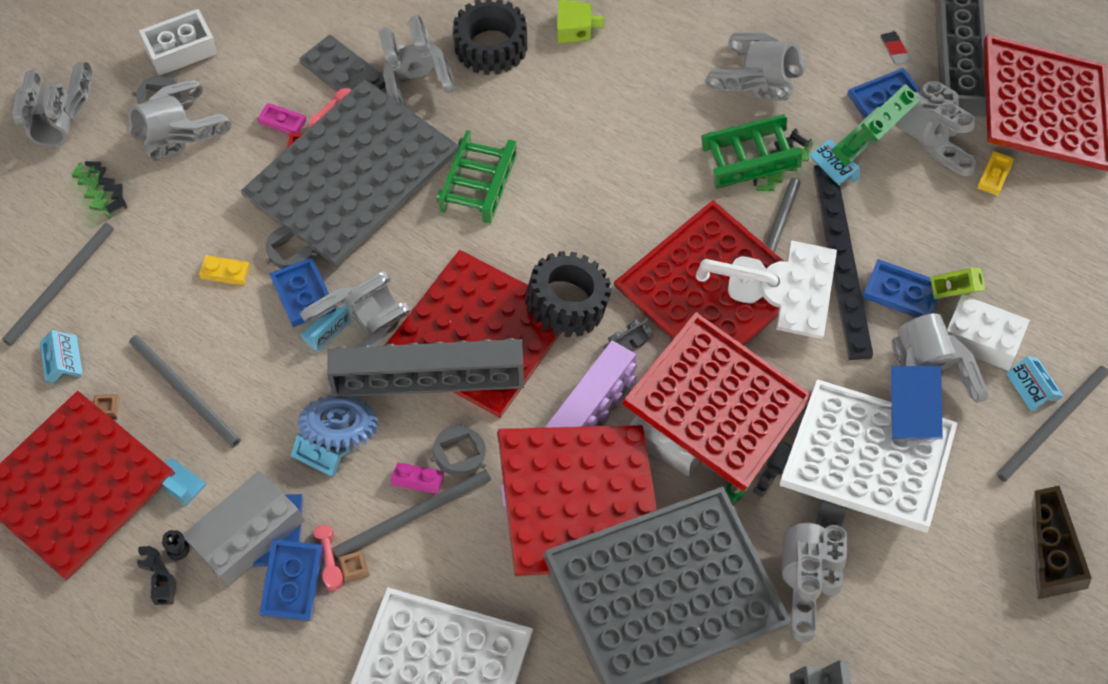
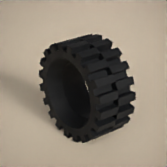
(490, 17)
(563, 314)

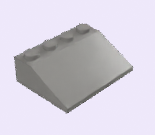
(243, 527)

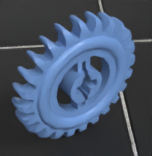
(336, 428)

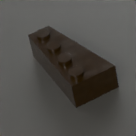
(1058, 552)

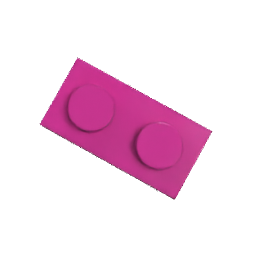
(281, 119)
(417, 478)

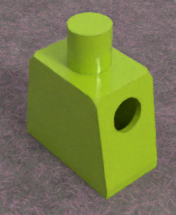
(576, 21)
(962, 282)

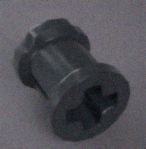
(178, 539)

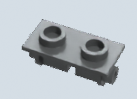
(636, 333)

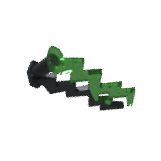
(794, 136)
(94, 182)

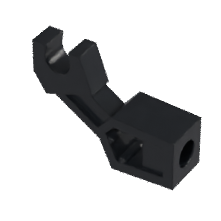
(776, 466)
(159, 594)

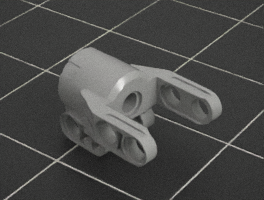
(412, 60)
(765, 69)
(49, 115)
(166, 122)
(933, 125)
(368, 305)
(927, 343)
(806, 568)

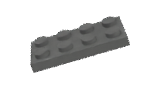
(339, 65)

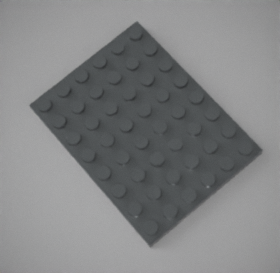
(350, 172)
(666, 589)

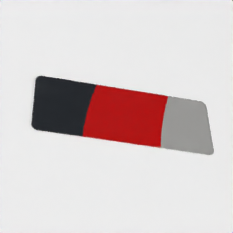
(896, 47)

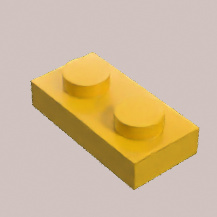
(995, 173)
(224, 270)

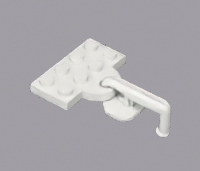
(801, 290)

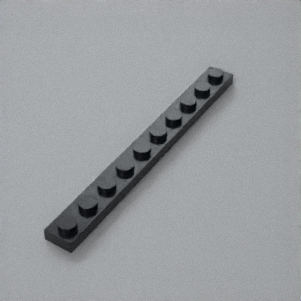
(845, 271)

